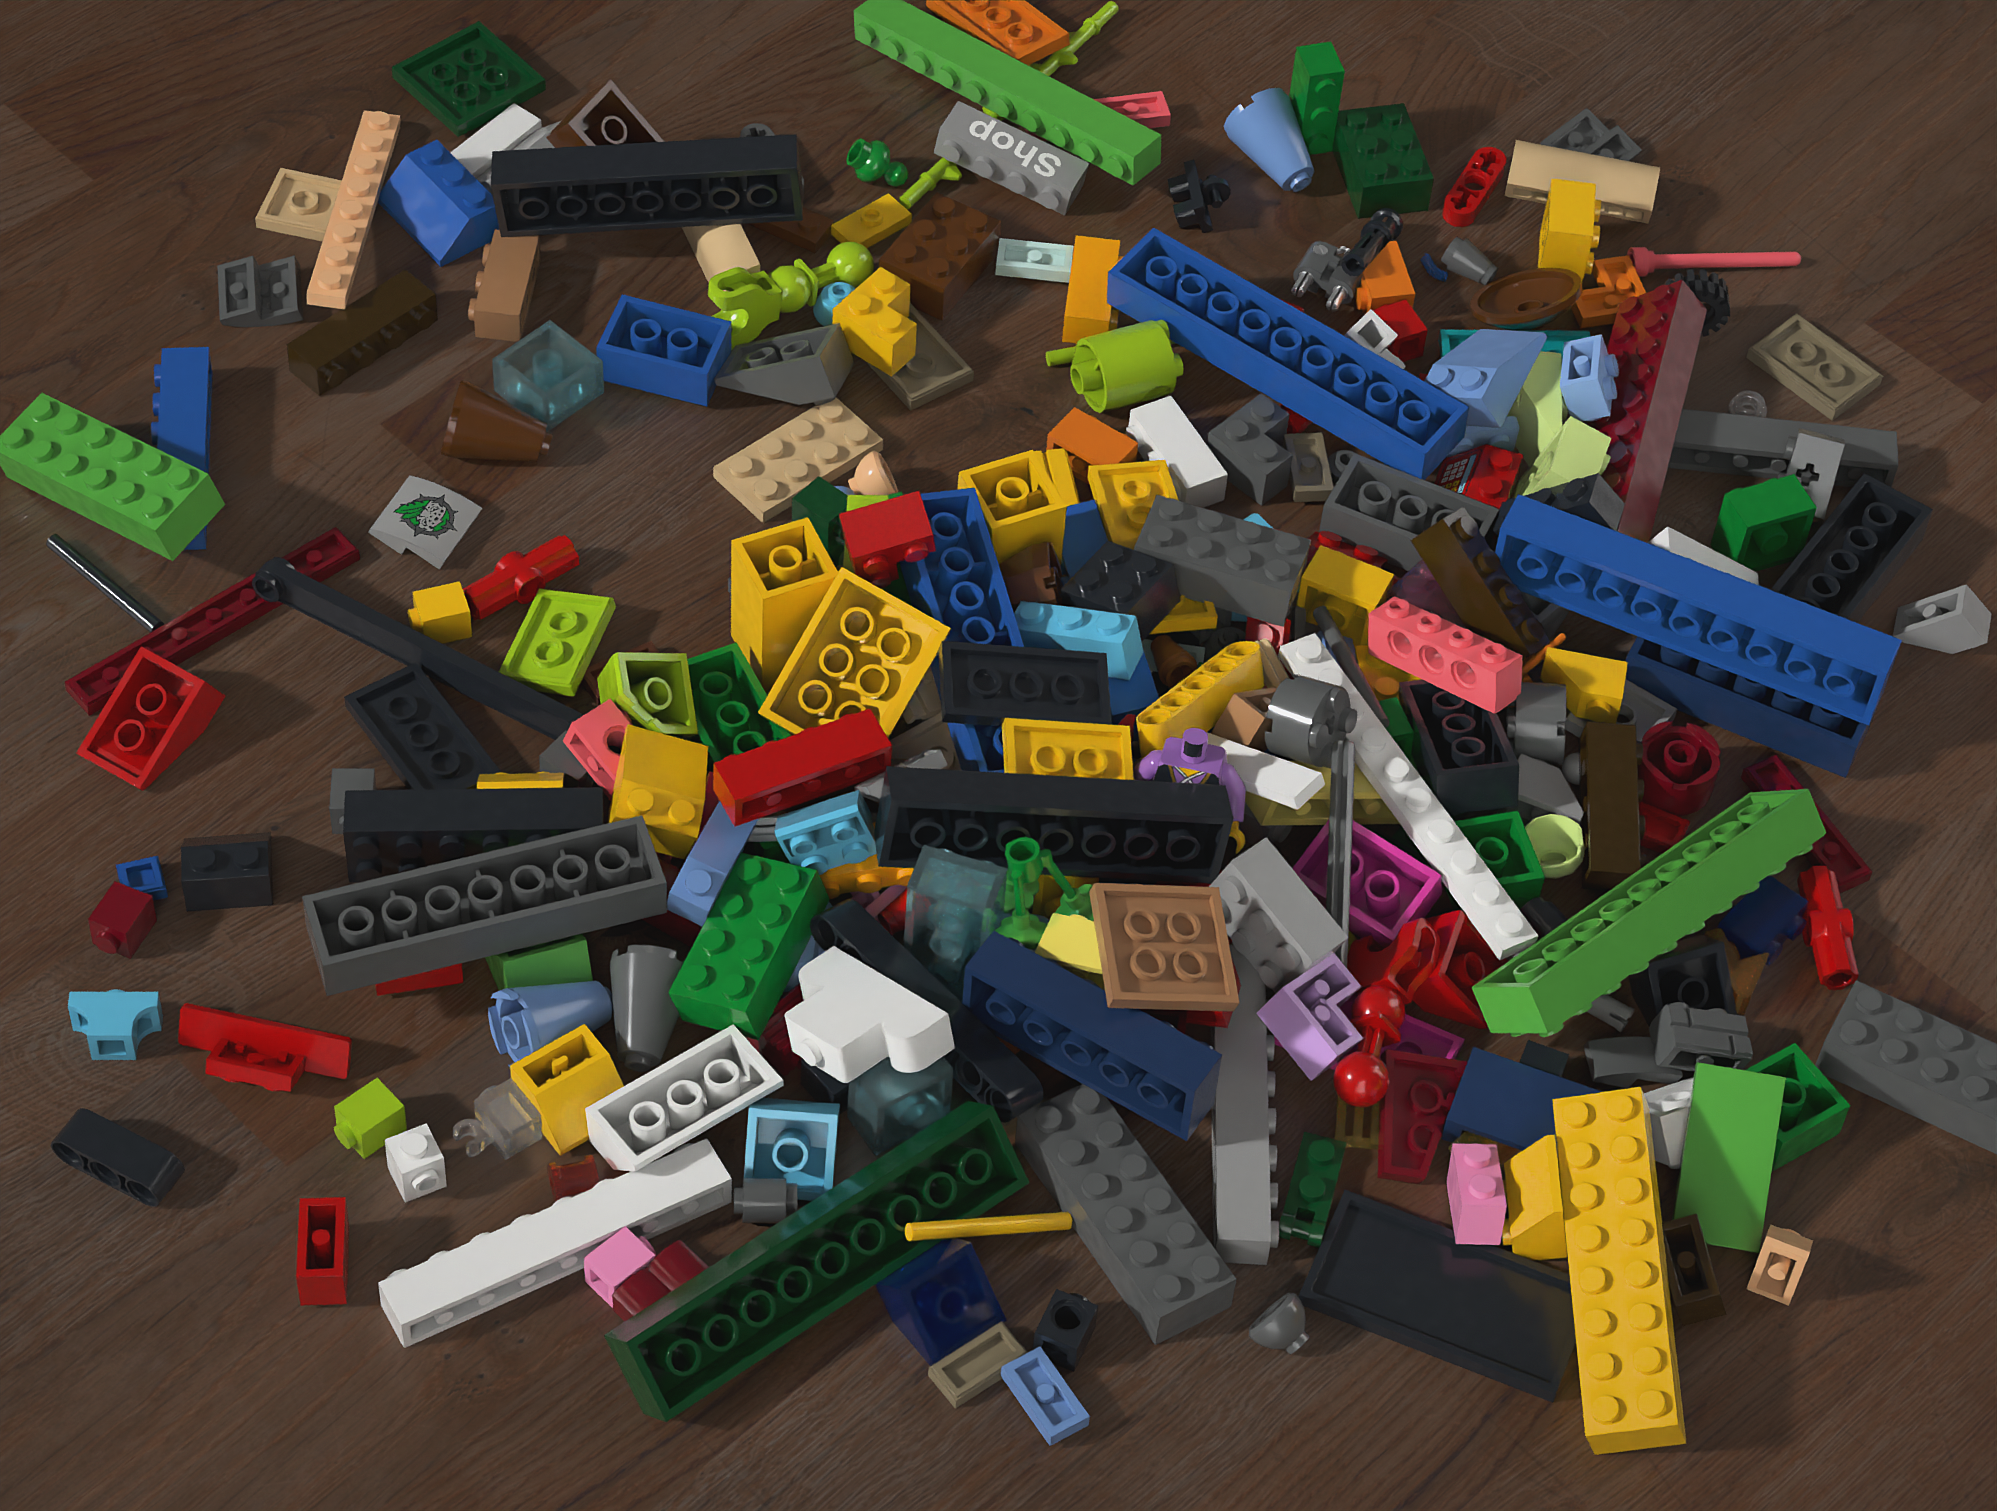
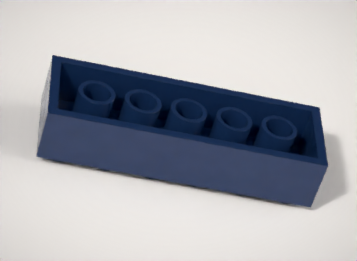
(1747, 707)
(1071, 1028)

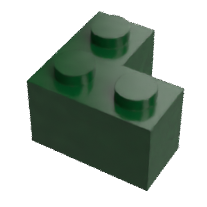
(822, 506)

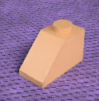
(1780, 1264)

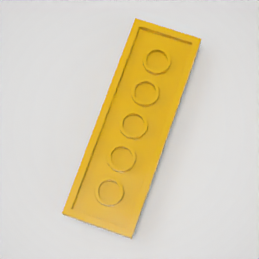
(1124, 500)

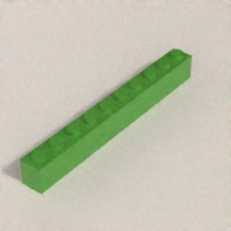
(1009, 88)

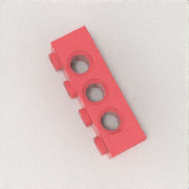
(1445, 654)
(589, 743)

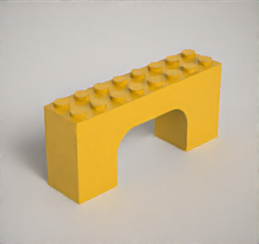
(787, 571)

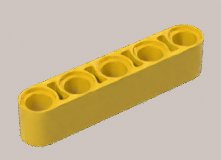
(1201, 696)

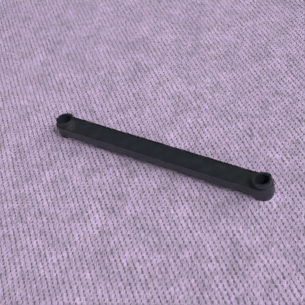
(281, 582)

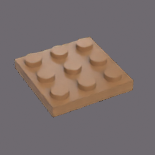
(1163, 947)

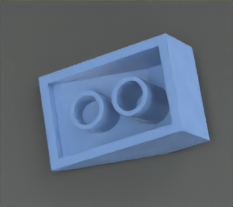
(1487, 372)

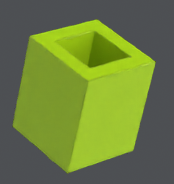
(369, 1118)

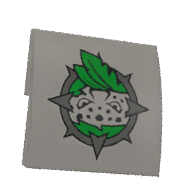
(425, 520)

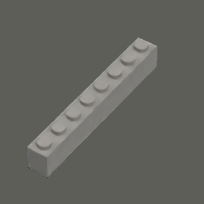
(1242, 1129)

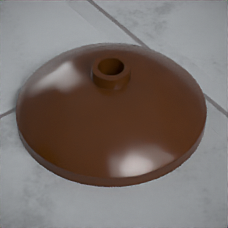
(1526, 298)

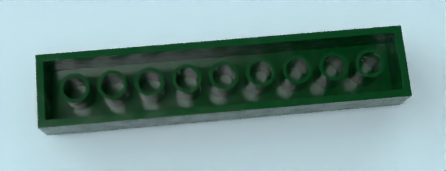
(813, 1261)

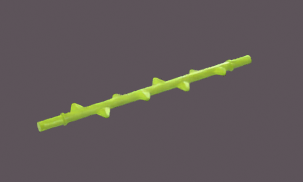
(948, 170)

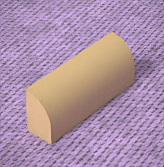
(1621, 185)
(721, 249)

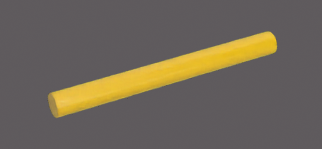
(988, 1226)

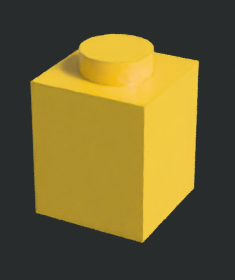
(441, 613)

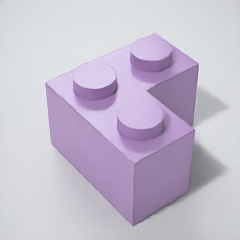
(1308, 1016)

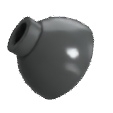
(1281, 1325)

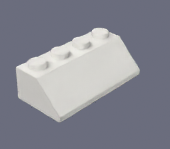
(679, 1100)

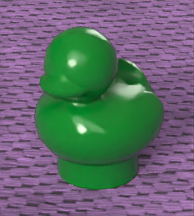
(872, 161)

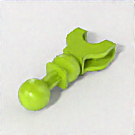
(759, 298)

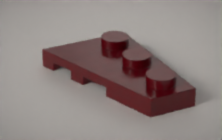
(1414, 1112)

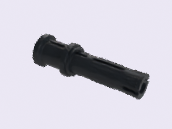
(1373, 239)

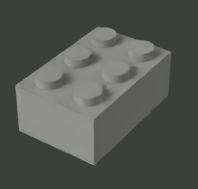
(1275, 916)

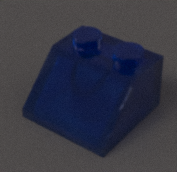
(941, 1299)

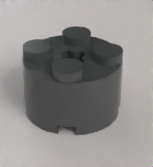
(1308, 720)
(1538, 722)

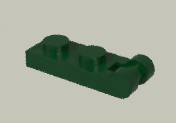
(1312, 1188)

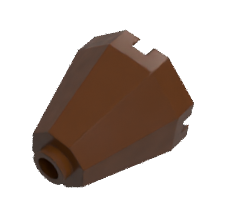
(1033, 575)

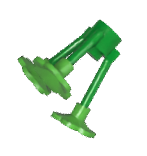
(1024, 868)

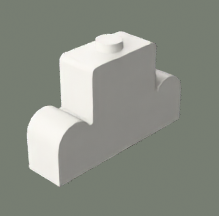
(861, 1017)

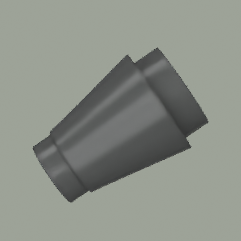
(1468, 261)

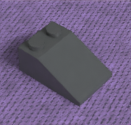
(791, 366)

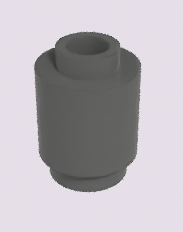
(765, 1200)

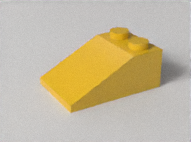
(664, 784)

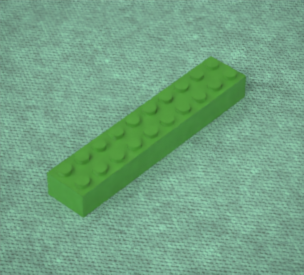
(1648, 913)

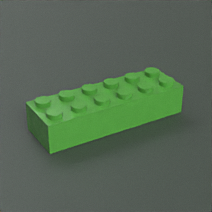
(108, 476)

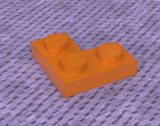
(1616, 282)

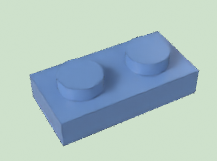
(1045, 1396)

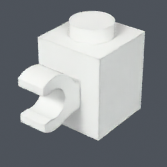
(1375, 336)

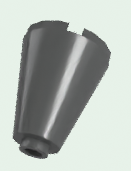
(642, 1003)

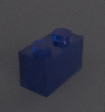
(1765, 920)

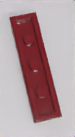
(1829, 850)

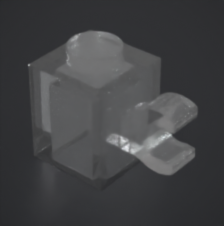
(501, 1118)

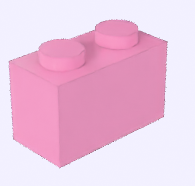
(1476, 1194)

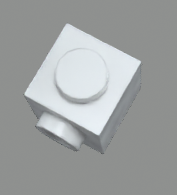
(415, 1163)

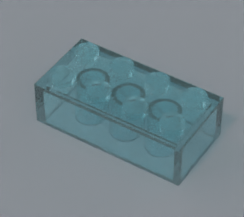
(952, 910)

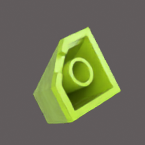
(651, 691)

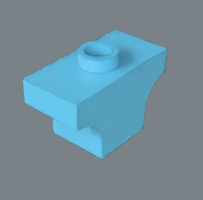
(115, 1021)

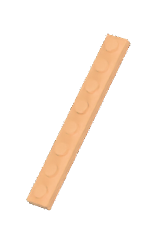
(353, 210)

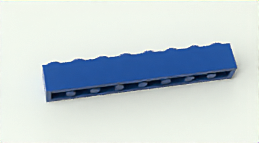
(1082, 539)

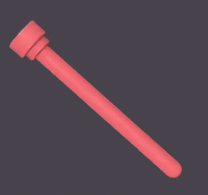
(1646, 261)

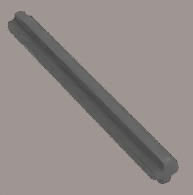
(1340, 838)

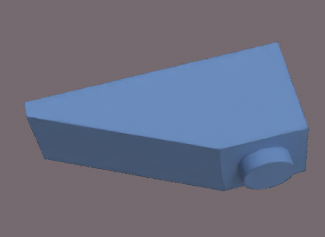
(708, 866)

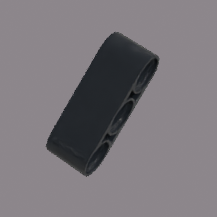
(117, 1157)

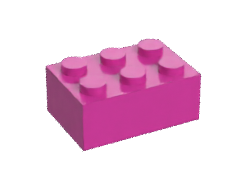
(1384, 883)

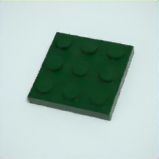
(468, 78)

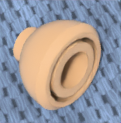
(873, 477)

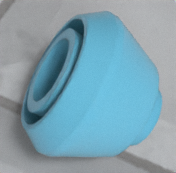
(828, 299)

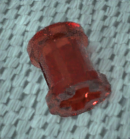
(572, 1177)

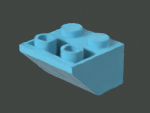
(828, 833)

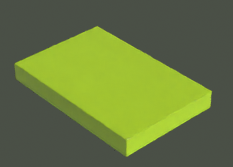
(557, 641)

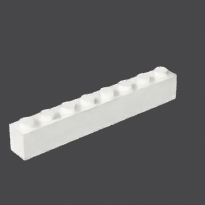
(552, 1242)

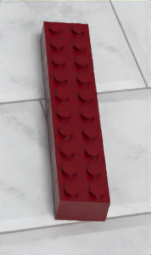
(1655, 354)

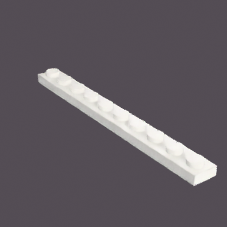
(1419, 810)

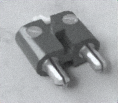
(1323, 270)

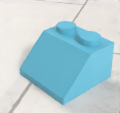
(793, 1143)

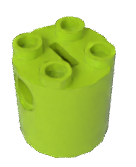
(1125, 366)

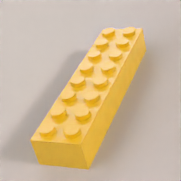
(1618, 1272)

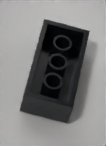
(1459, 750)

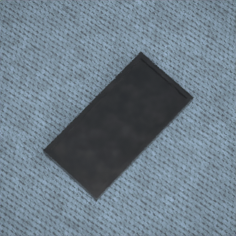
(1444, 1297)

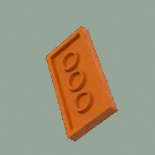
(1005, 25)

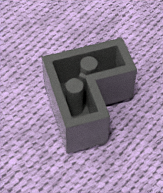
(1252, 449)

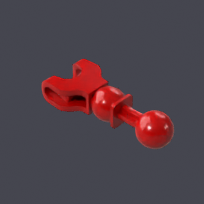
(1378, 1012)

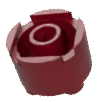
(1678, 767)

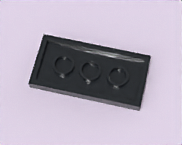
(1000, 682)
(419, 732)

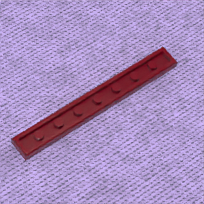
(209, 620)

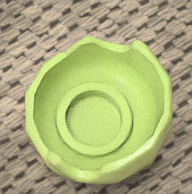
(1557, 844)

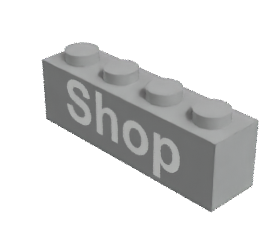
(1011, 158)

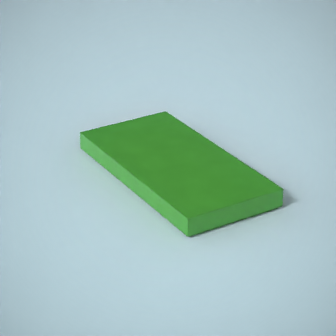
(1729, 1154)

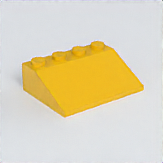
(855, 657)

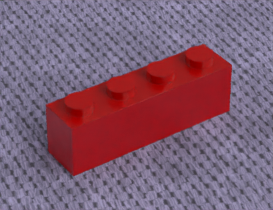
(801, 767)

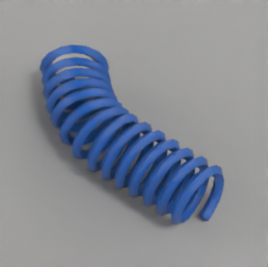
(1440, 274)

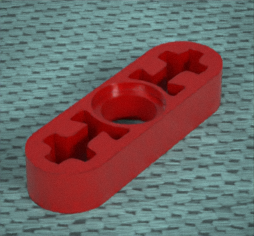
(1474, 198)

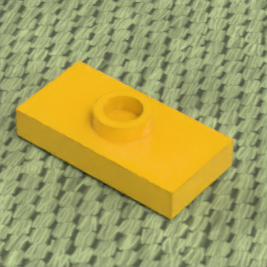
(872, 222)

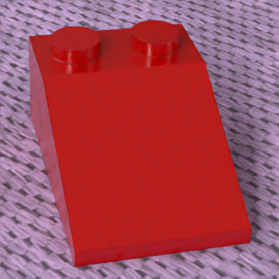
(149, 719)

